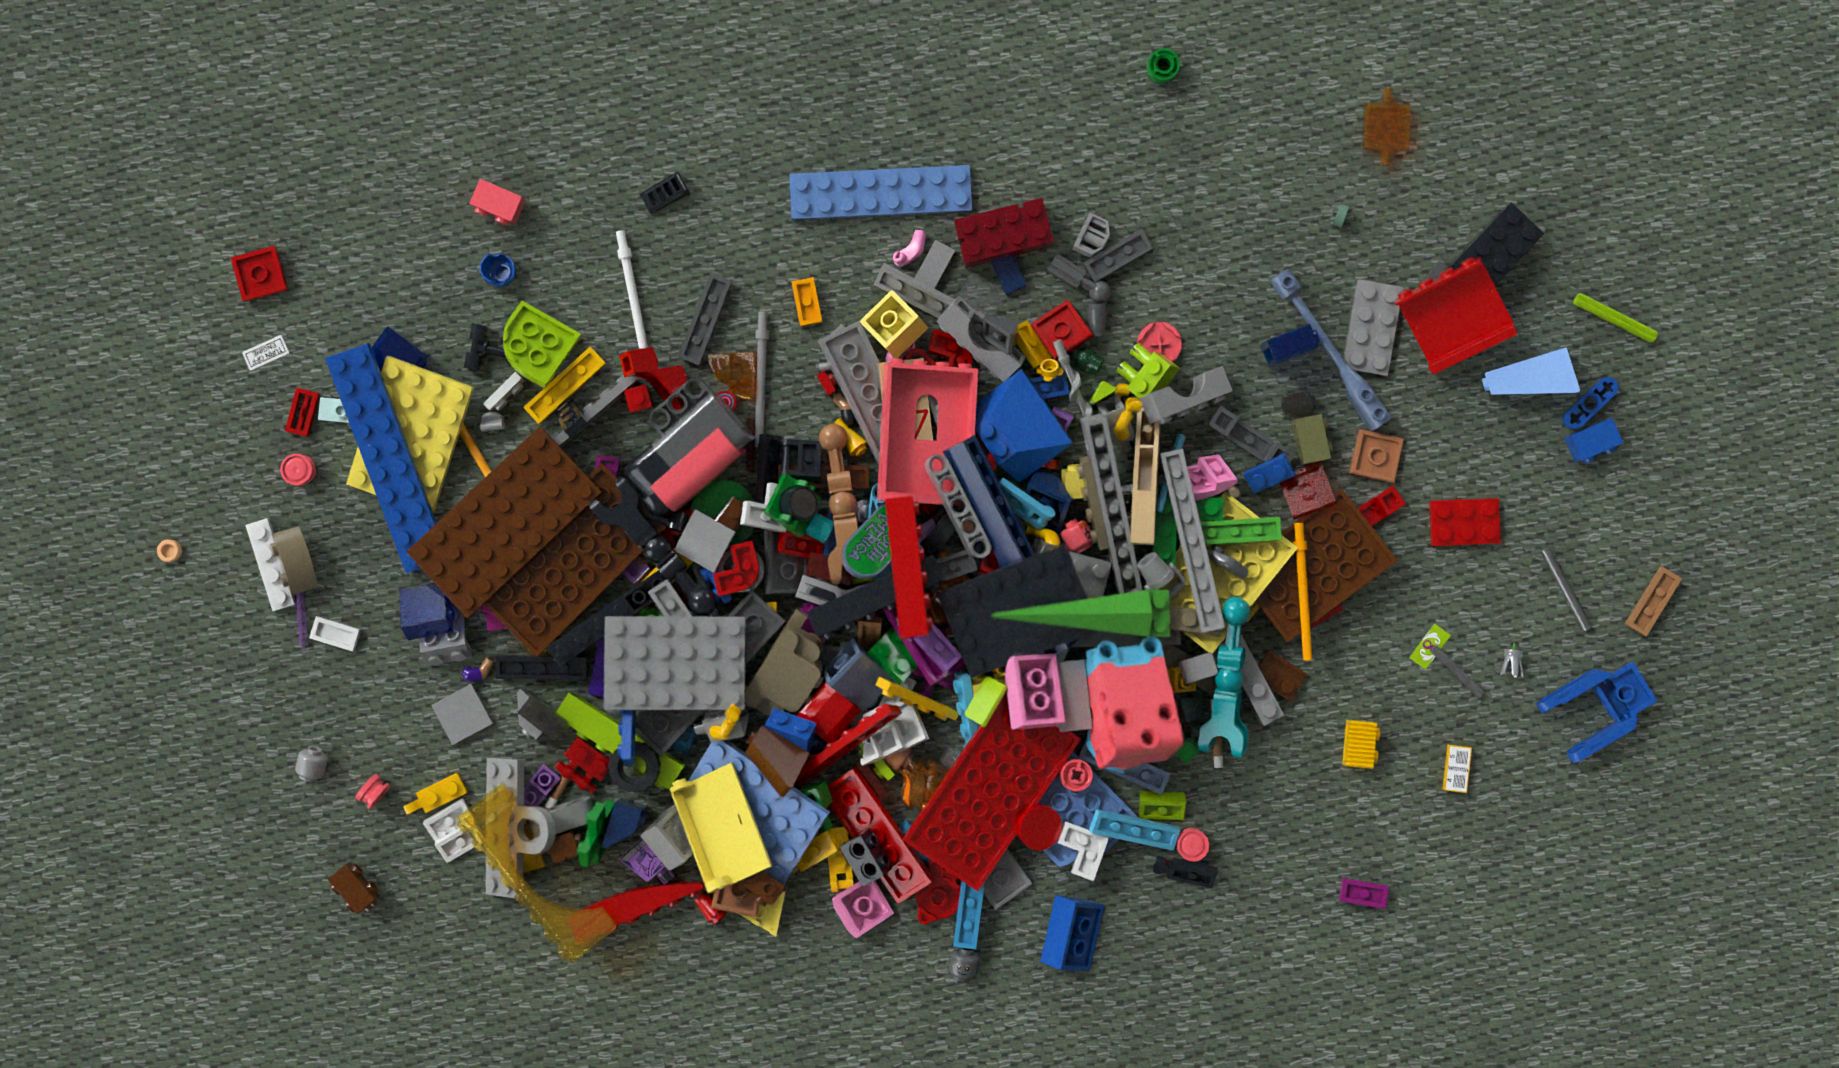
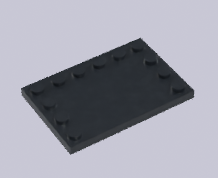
(1028, 583)

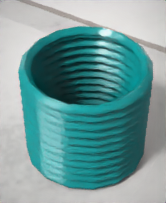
(819, 527)

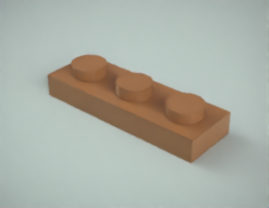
(1653, 601)

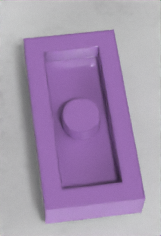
(939, 649)

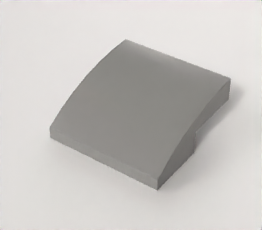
(704, 541)

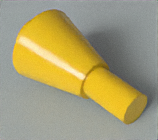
(855, 443)

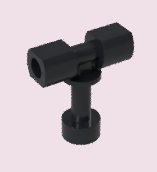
(480, 348)

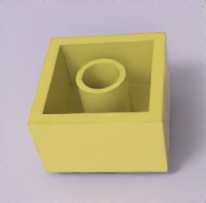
(894, 324)

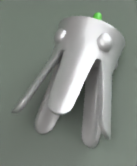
(1515, 657)

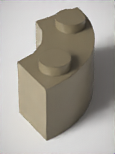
(294, 560)

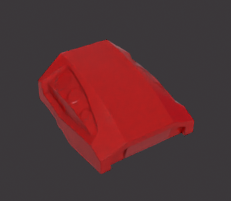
(829, 712)

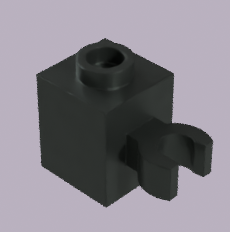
(1189, 711)

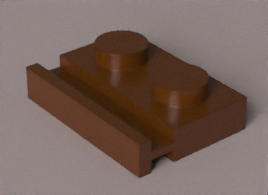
(1281, 675)

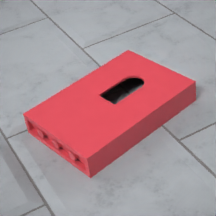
(901, 455)

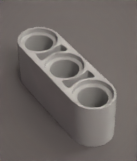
(566, 815)

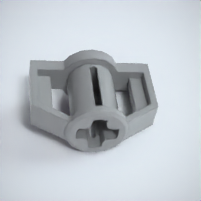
(1092, 236)

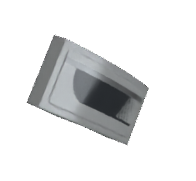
(817, 591)

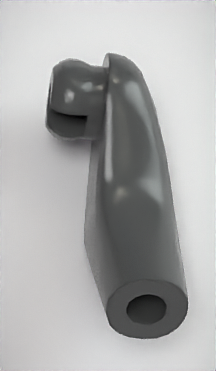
(1227, 563)

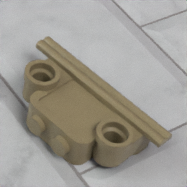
(787, 670)

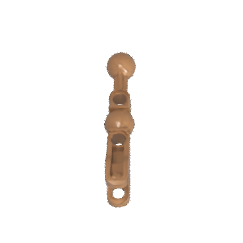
(842, 501)

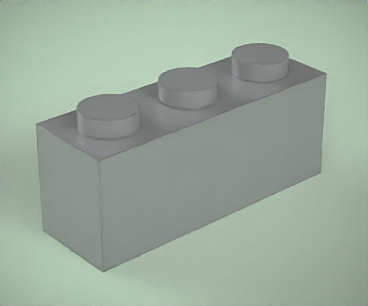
(1074, 696)

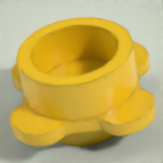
(1049, 369)

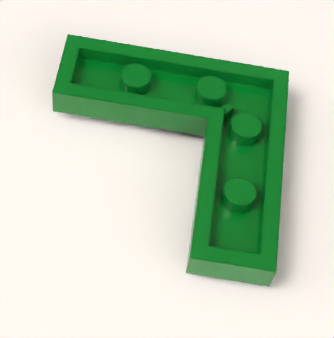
(1165, 526)

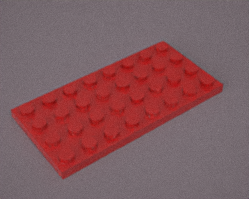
(986, 792)

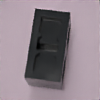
(861, 859)

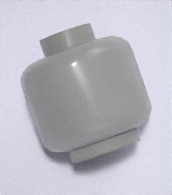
(311, 764)

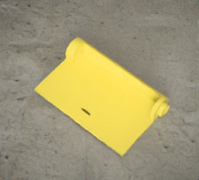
(712, 817)

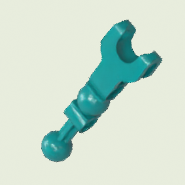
(1227, 696)

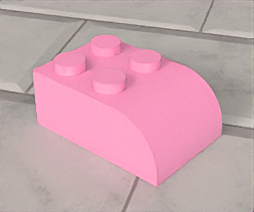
(1034, 691)

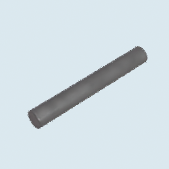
(1457, 671)

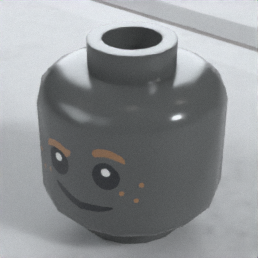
(963, 964)

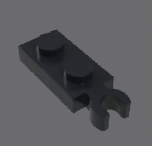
(1186, 871)

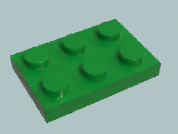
(893, 656)

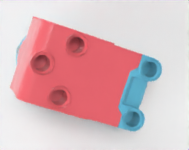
(1130, 706)

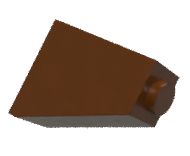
(776, 758)

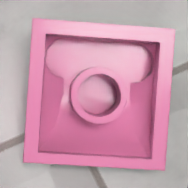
(861, 907)

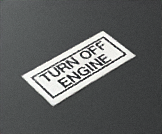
(265, 352)

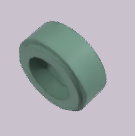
(1340, 216)

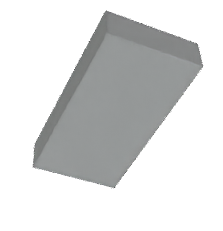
(935, 264)

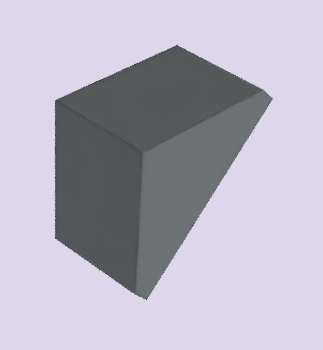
(1000, 333)

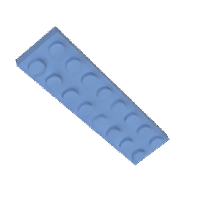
(880, 192)

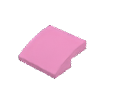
(1210, 477)

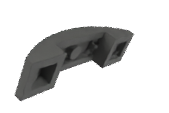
(1246, 437)

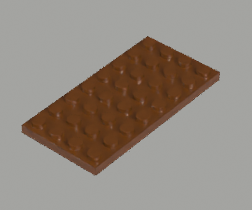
(504, 522)
(567, 573)

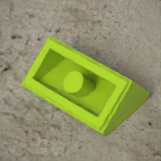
(1102, 391)
(985, 701)
(1162, 807)

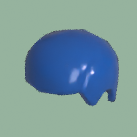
(498, 270)

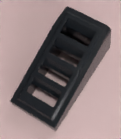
(668, 199)

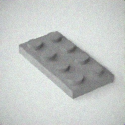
(1372, 327)

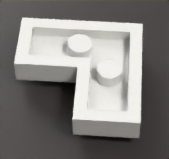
(754, 515)
(1089, 848)

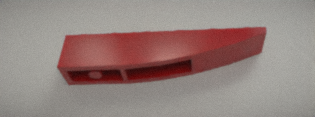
(647, 899)

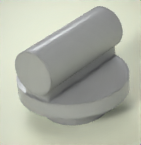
(492, 421)

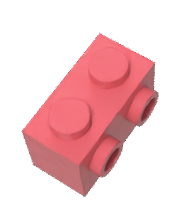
(497, 202)

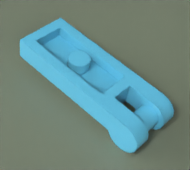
(1026, 506)

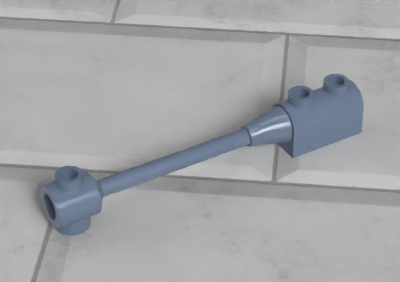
(1362, 397)

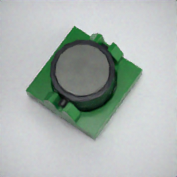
(793, 506)

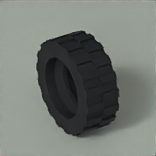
(639, 784)

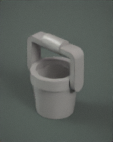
(1158, 574)

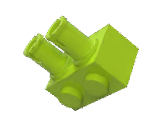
(1154, 374)

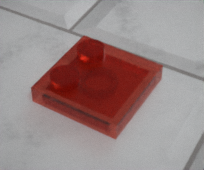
(1308, 491)

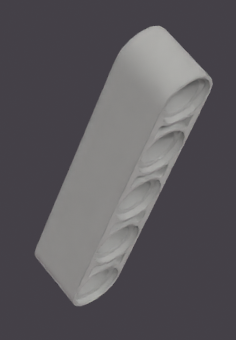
(966, 513)

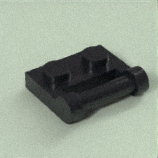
(808, 459)

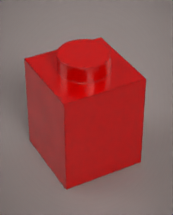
(639, 399)

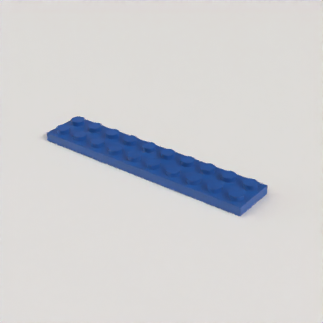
(382, 447)

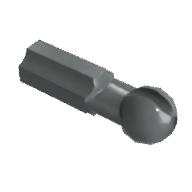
(1077, 277)

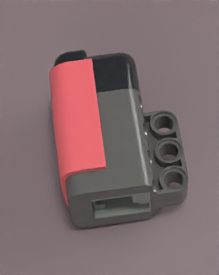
(690, 452)

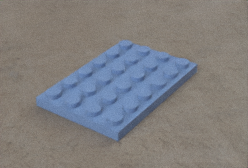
(784, 823)

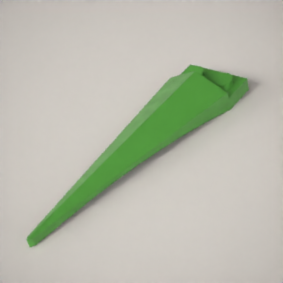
(1131, 613)

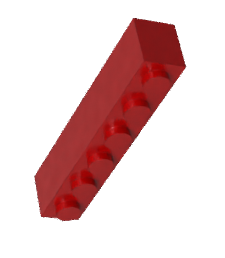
(906, 567)

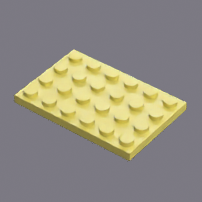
(431, 418)
(1260, 559)

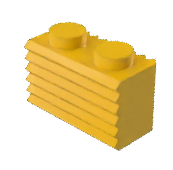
(1360, 744)

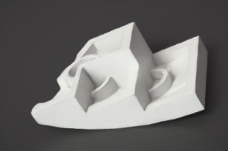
(896, 736)

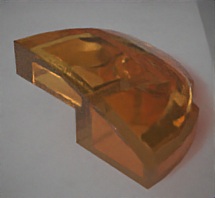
(737, 371)

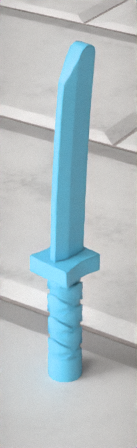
(1164, 490)

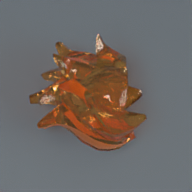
(918, 784)

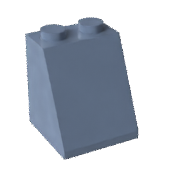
(855, 675)

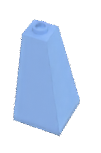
(1537, 375)

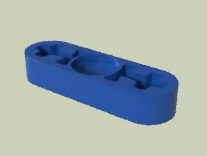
(1582, 419)

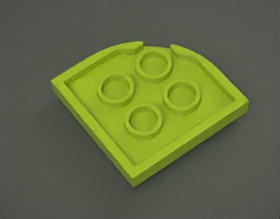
(537, 343)

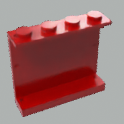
(1456, 315)

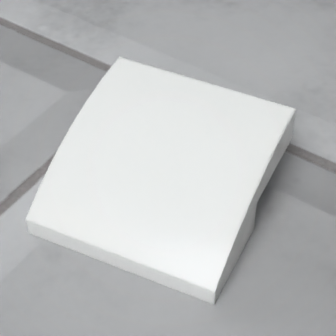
(444, 830)

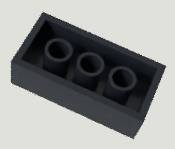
(1501, 242)

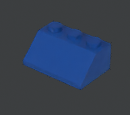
(1072, 933)

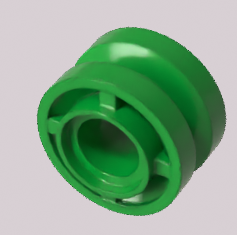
(1167, 56)

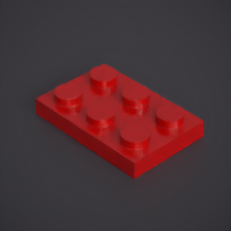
(1464, 522)

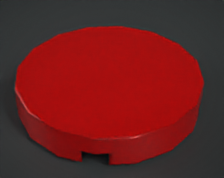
(1039, 827)

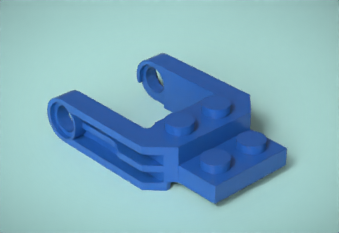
(1620, 693)

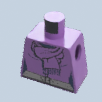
(645, 863)

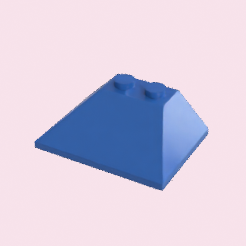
(1019, 427)

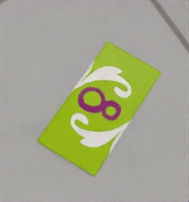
(1422, 653)

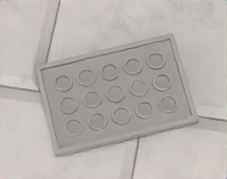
(674, 663)

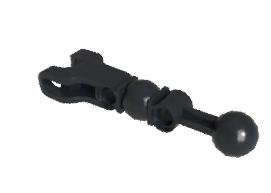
(655, 547)

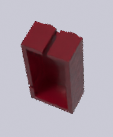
(1003, 233)

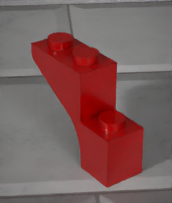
(644, 364)

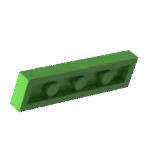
(1241, 531)

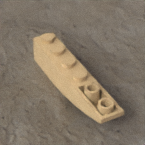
(1145, 480)

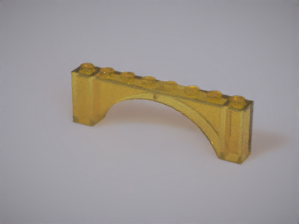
(570, 928)

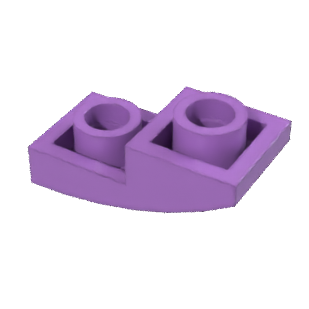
(540, 786)

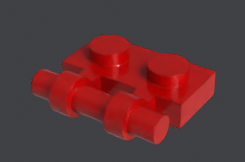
(587, 758)

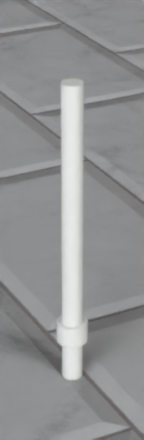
(624, 255)

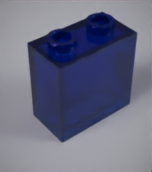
(1290, 345)
(397, 346)
(425, 611)

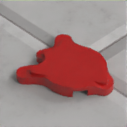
(939, 897)

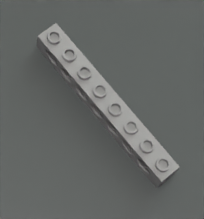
(1112, 504)

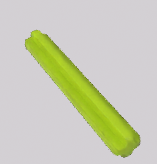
(1615, 318)

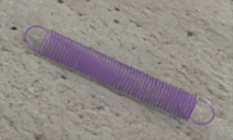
(300, 620)

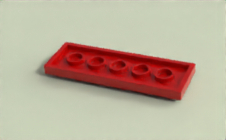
(860, 810)

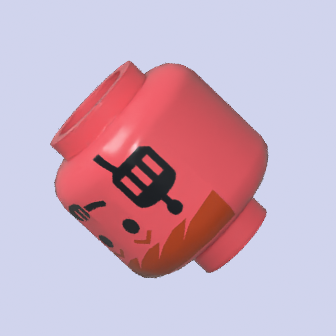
(1077, 535)

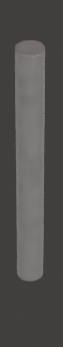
(1565, 588)

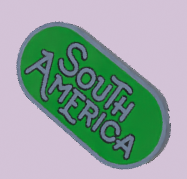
(869, 547)

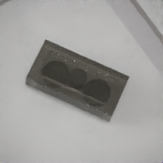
(543, 717)

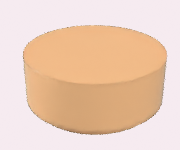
(169, 550)

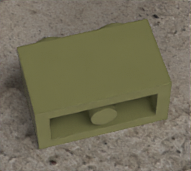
(1312, 439)

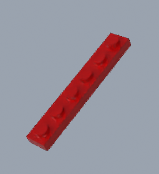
(847, 742)

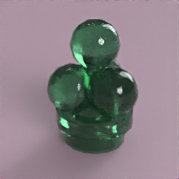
(1087, 360)

